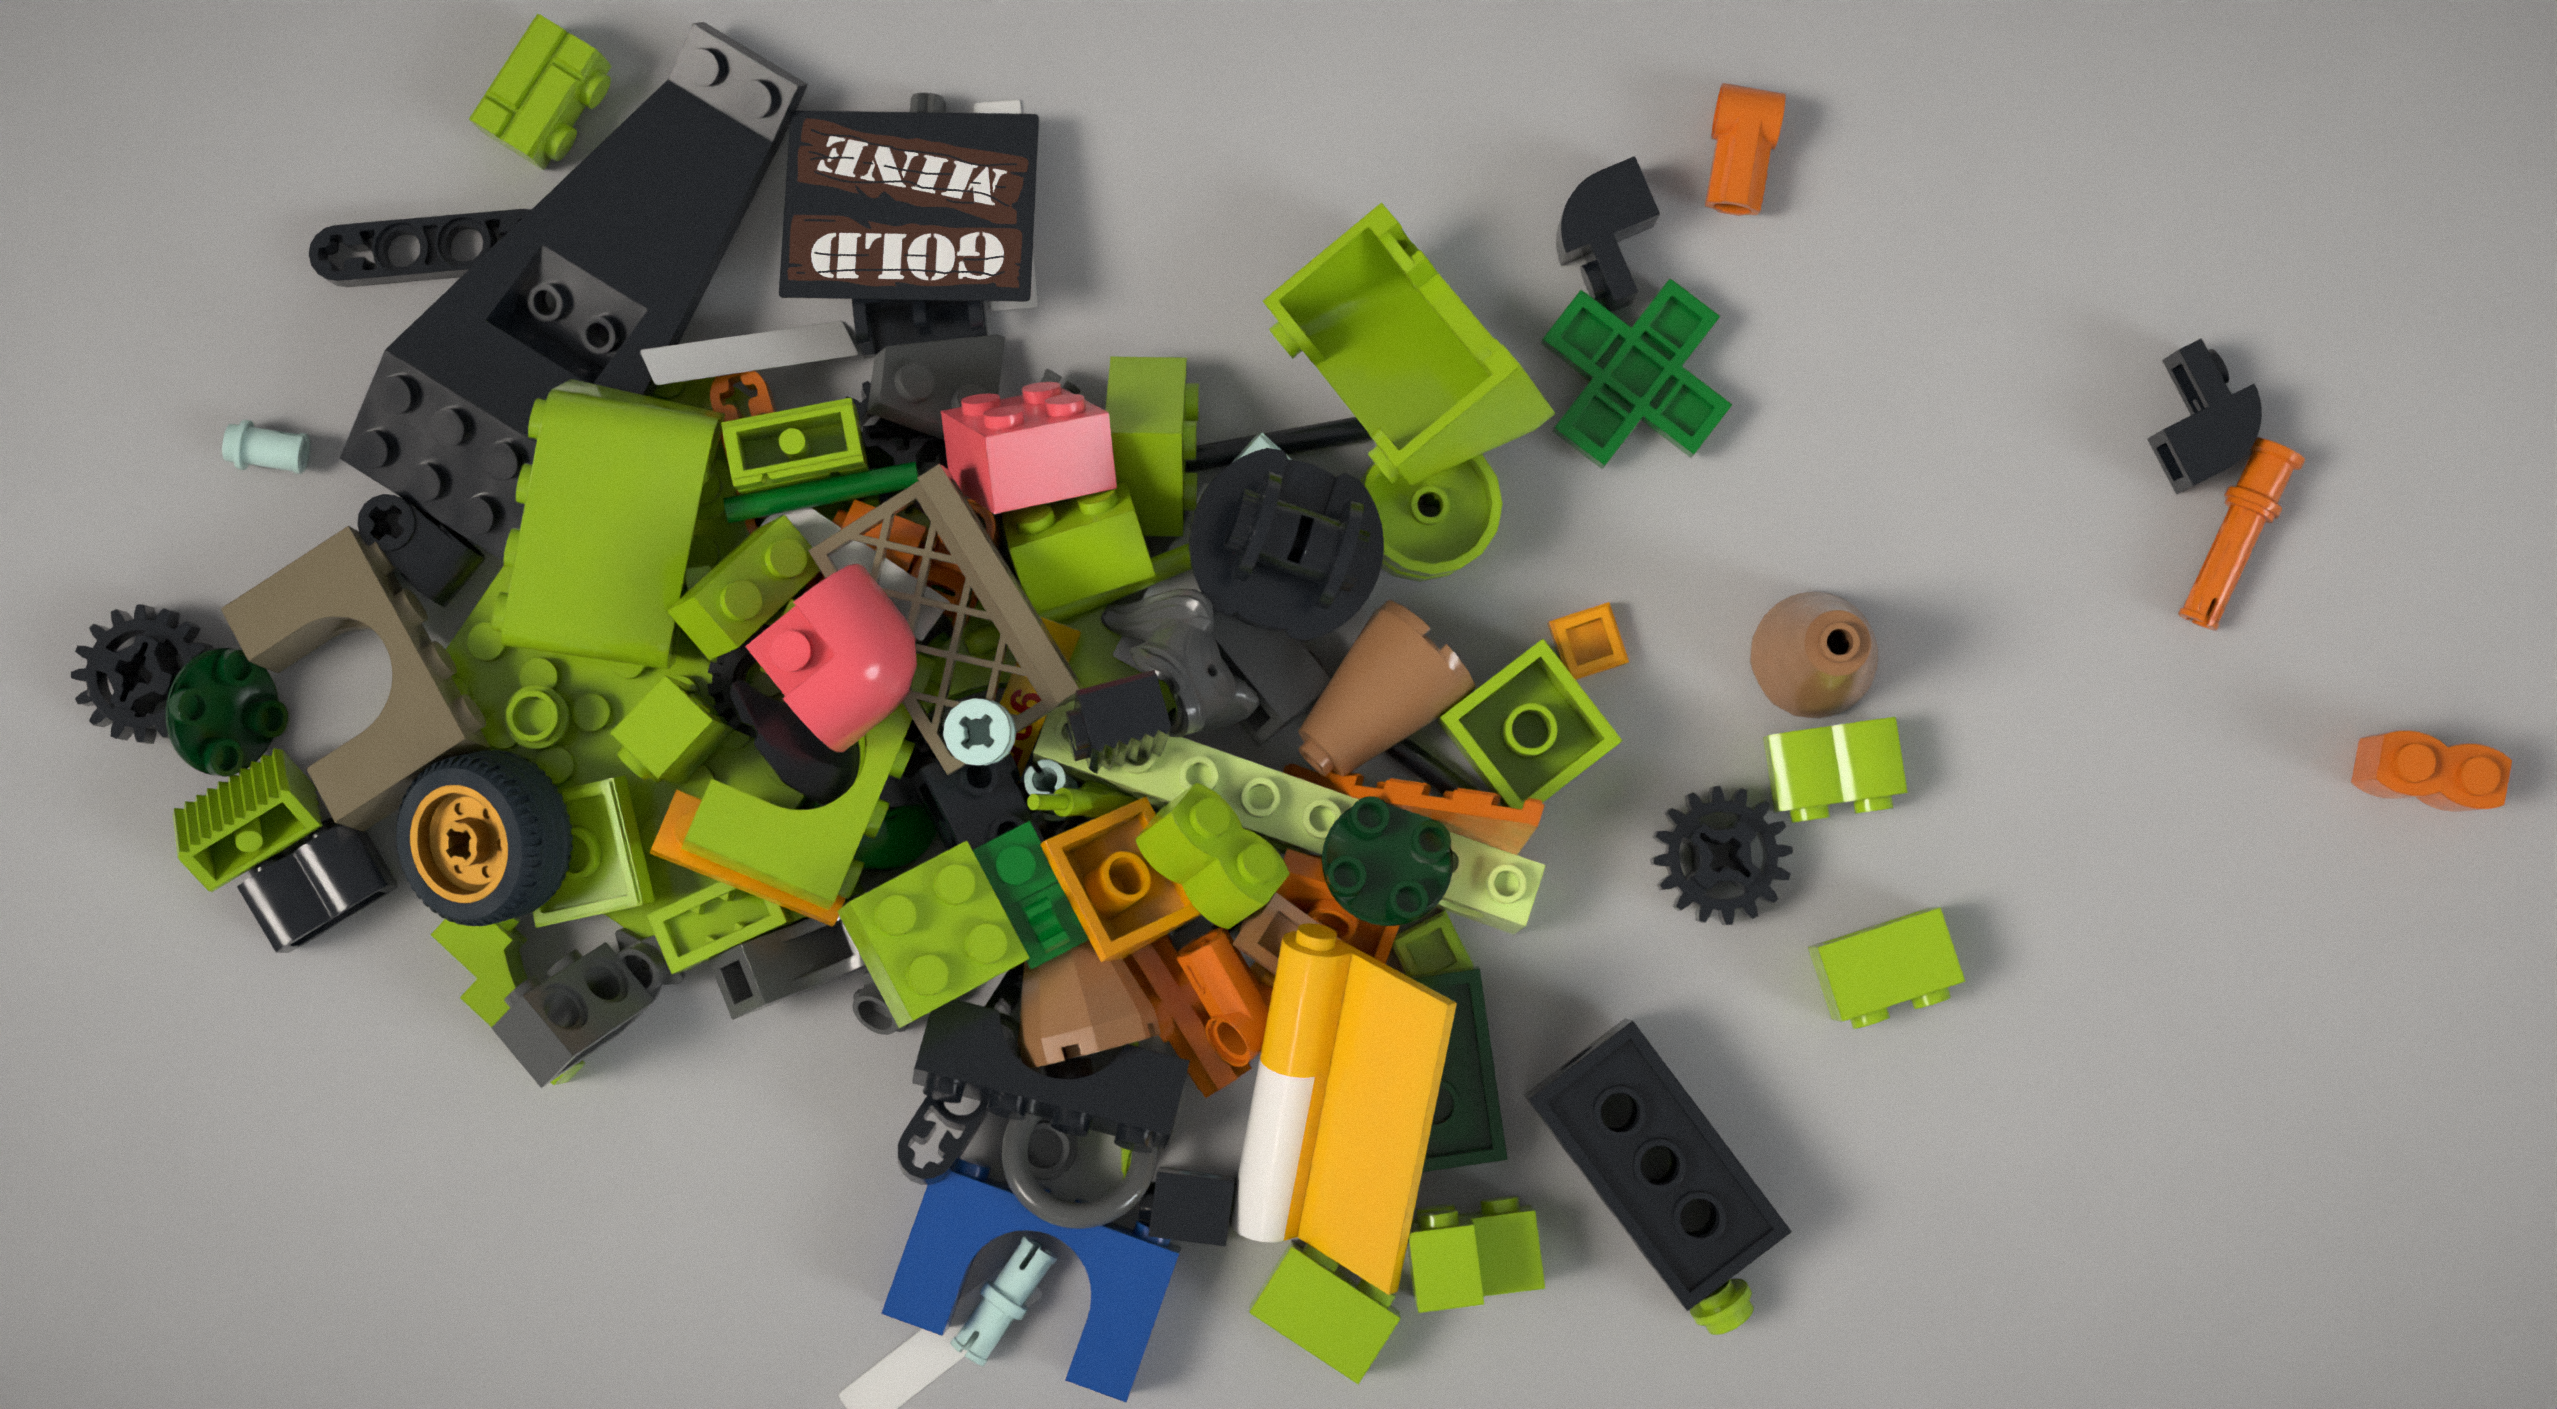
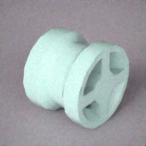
(996, 730)

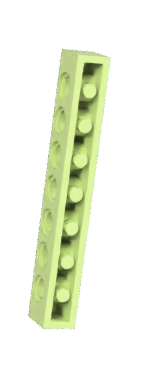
(1297, 815)

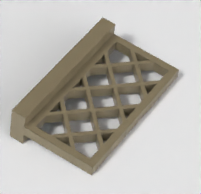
(990, 580)

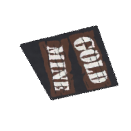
(909, 206)

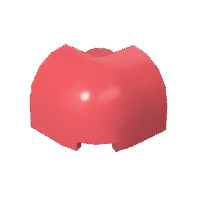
(840, 656)

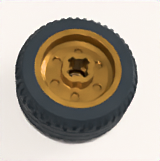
(484, 837)

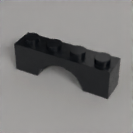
(1128, 1098)

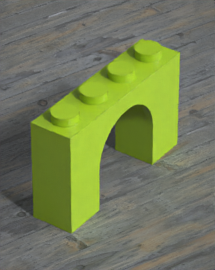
(813, 848)

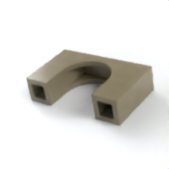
(425, 718)

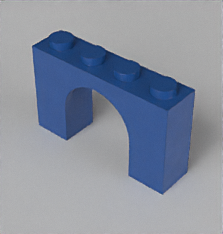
(1123, 1267)

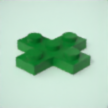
(1636, 373)

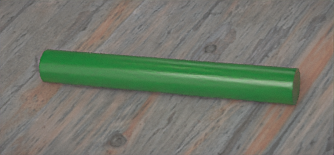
(820, 492)

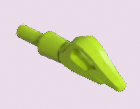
(1089, 800)

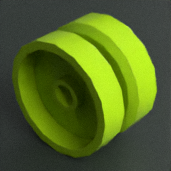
(1438, 545)

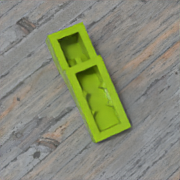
(716, 922)
(496, 962)

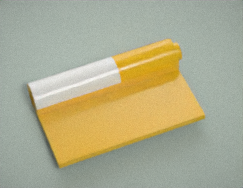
(1342, 1106)

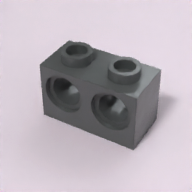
(571, 1012)

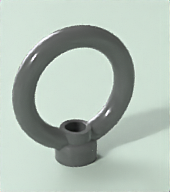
(1053, 1209)

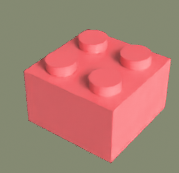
(1028, 447)

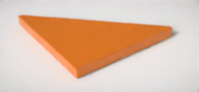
(1462, 812)

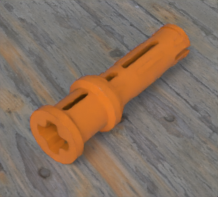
(2250, 507)

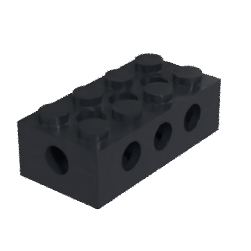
(1701, 1166)

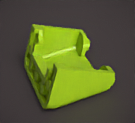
(1404, 352)

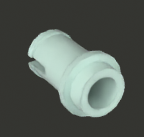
(265, 447)
(1047, 781)

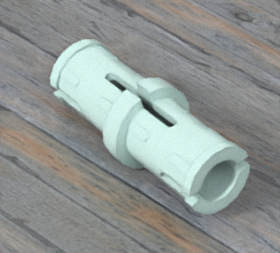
(1003, 1300)

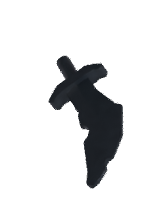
(807, 762)

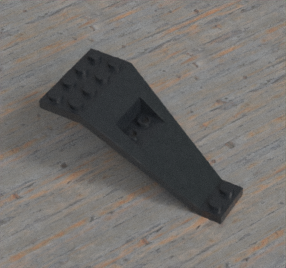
(617, 246)

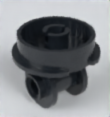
(1286, 544)

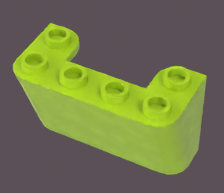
(605, 524)

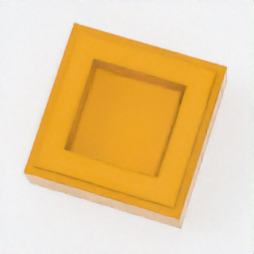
(1588, 641)

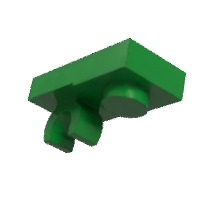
(1030, 894)

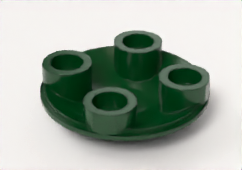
(223, 712)
(1386, 862)

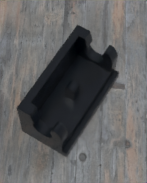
(901, 322)

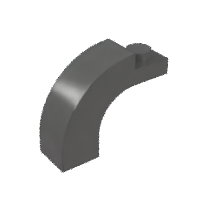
(784, 965)

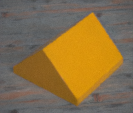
(1113, 885)

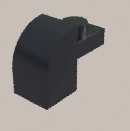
(1596, 217)
(2219, 425)

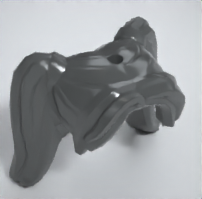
(1185, 657)

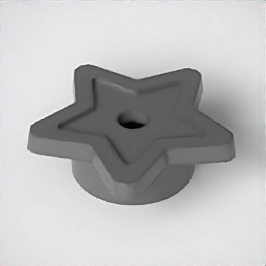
(634, 949)

